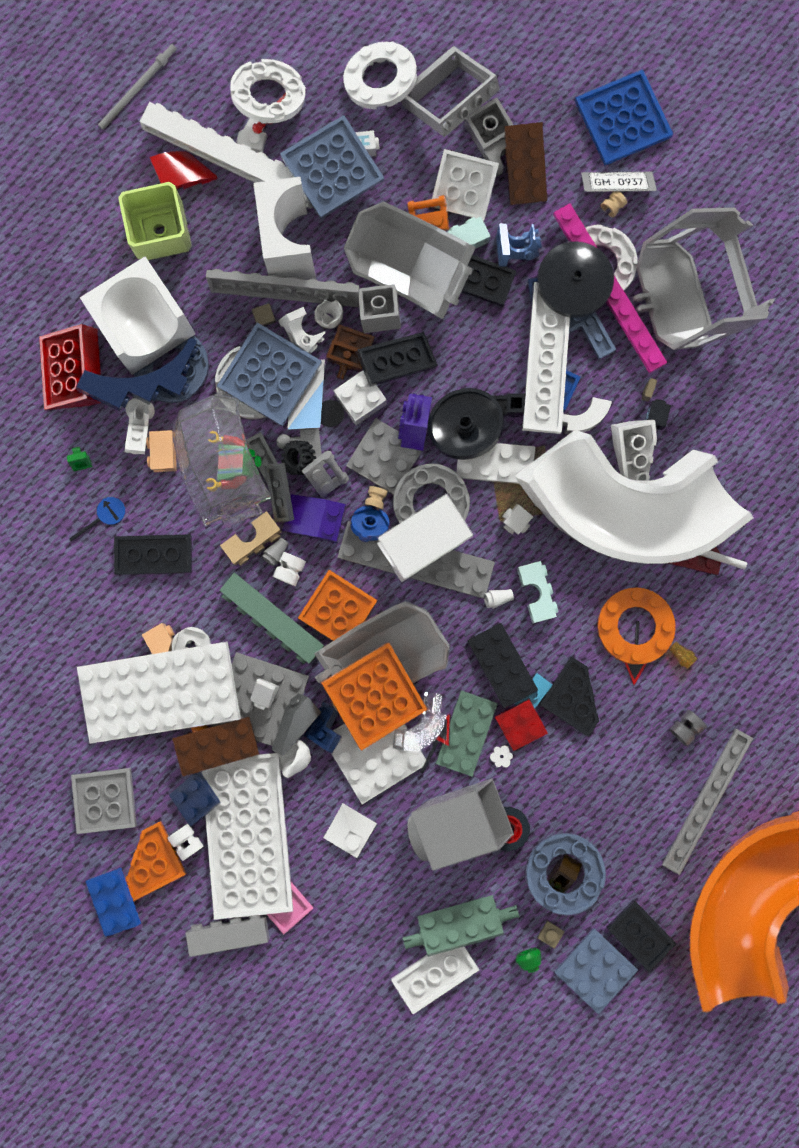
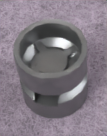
(683, 733)

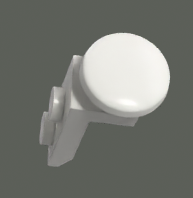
(139, 416)

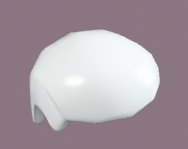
(333, 308)

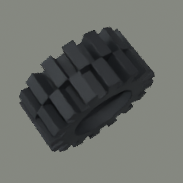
(291, 453)

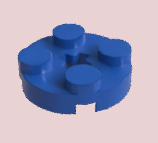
(369, 532)

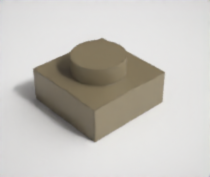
(550, 934)

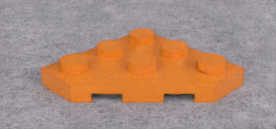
(153, 862)

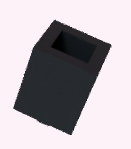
(658, 411)

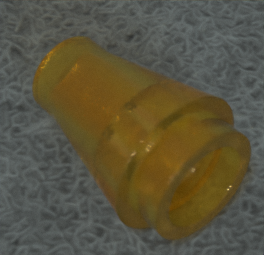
(683, 655)

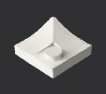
(350, 830)

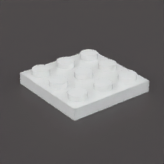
(465, 183)

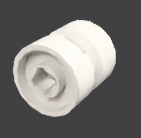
(289, 569)
(181, 836)

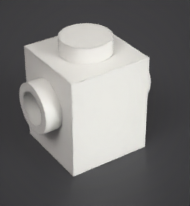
(516, 520)

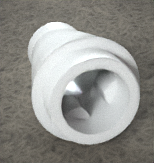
(498, 597)

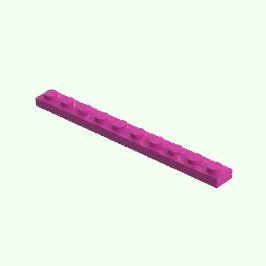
(618, 300)

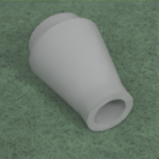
(274, 552)

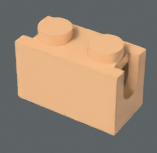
(162, 451)

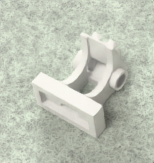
(293, 327)

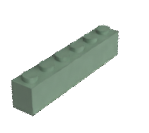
(272, 618)

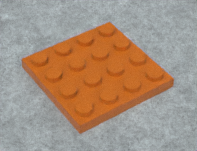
(374, 696)

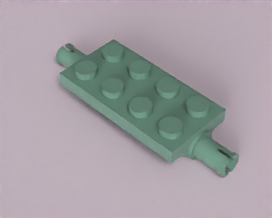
(460, 926)

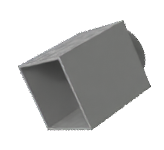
(459, 825)

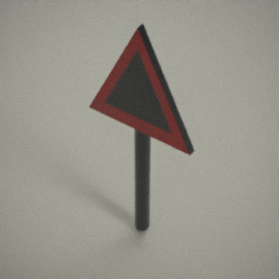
(635, 670)
(443, 737)

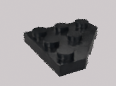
(573, 697)

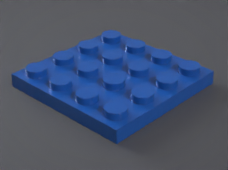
(623, 117)

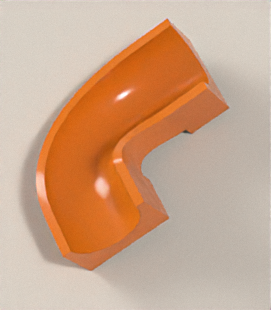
(742, 913)

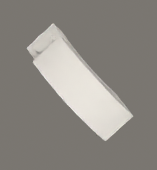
(591, 418)

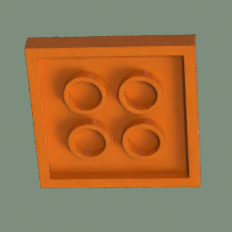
(336, 606)

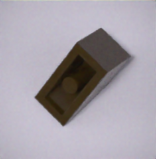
(564, 873)

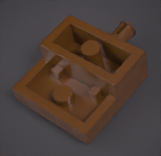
(344, 348)

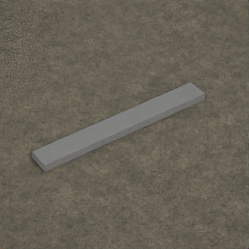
(707, 801)

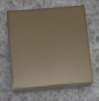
(264, 315)
(649, 389)

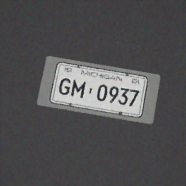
(618, 181)

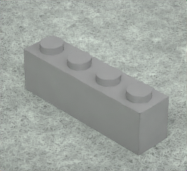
(227, 935)

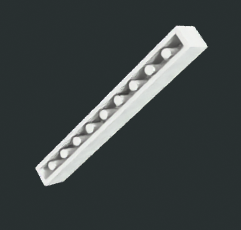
(212, 147)

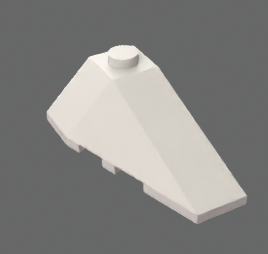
(634, 447)

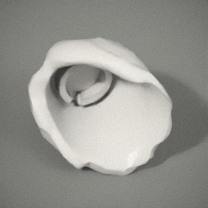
(295, 759)

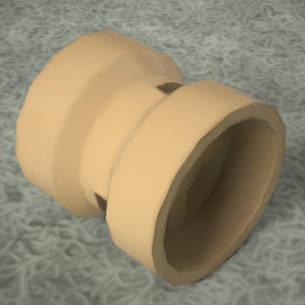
(615, 202)
(376, 496)

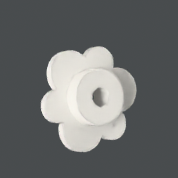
(495, 756)

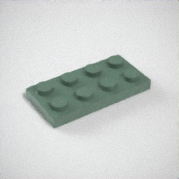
(467, 733)

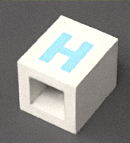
(369, 141)

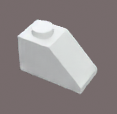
(263, 694)

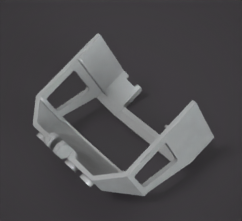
(673, 285)

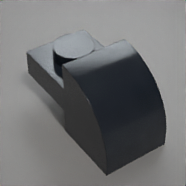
(511, 404)

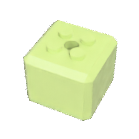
(145, 211)

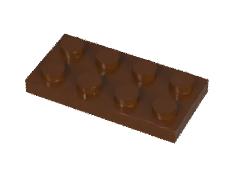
(525, 163)
(215, 746)

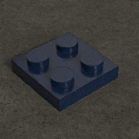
(194, 798)

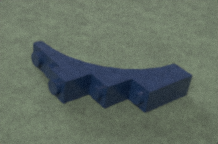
(115, 391)

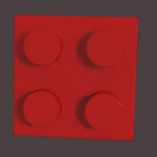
(521, 724)

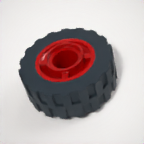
(521, 829)

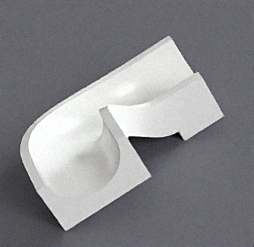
(630, 517)

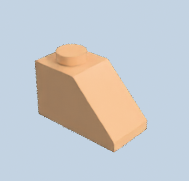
(159, 638)

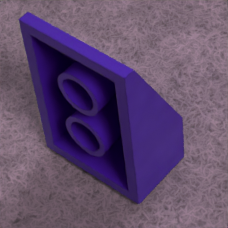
(316, 518)

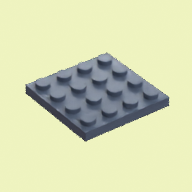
(332, 166)
(269, 374)

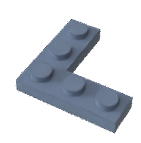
(595, 334)

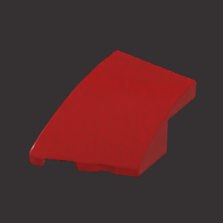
(181, 169)

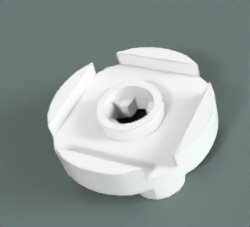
(188, 635)

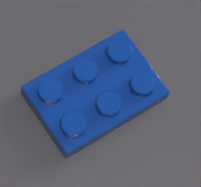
(113, 902)

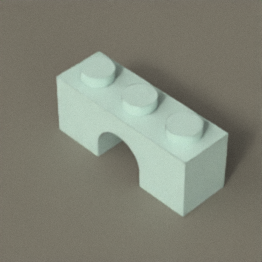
(534, 575)

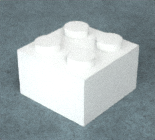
(359, 398)

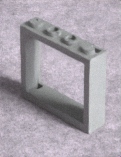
(435, 74)

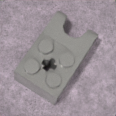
(489, 141)

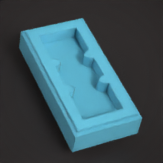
(543, 687)

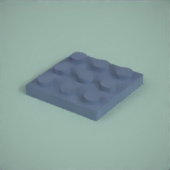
(596, 970)

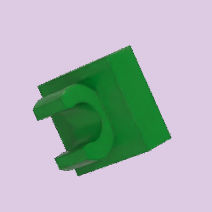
(79, 460)

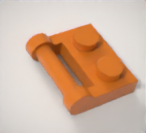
(436, 218)

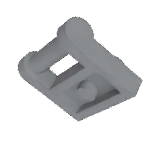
(320, 478)

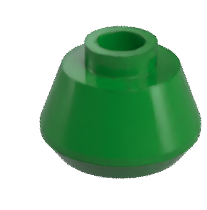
(529, 959)

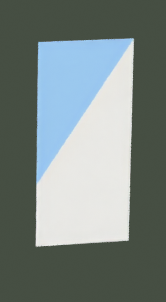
(308, 408)

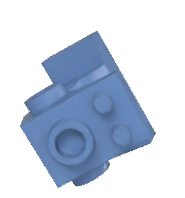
(506, 242)

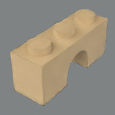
(265, 531)

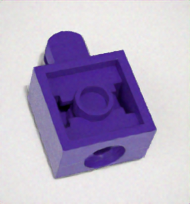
(414, 421)

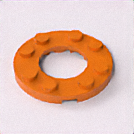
(623, 650)

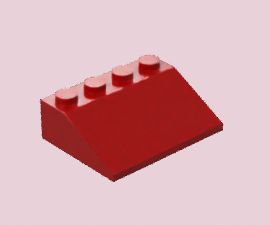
(63, 361)

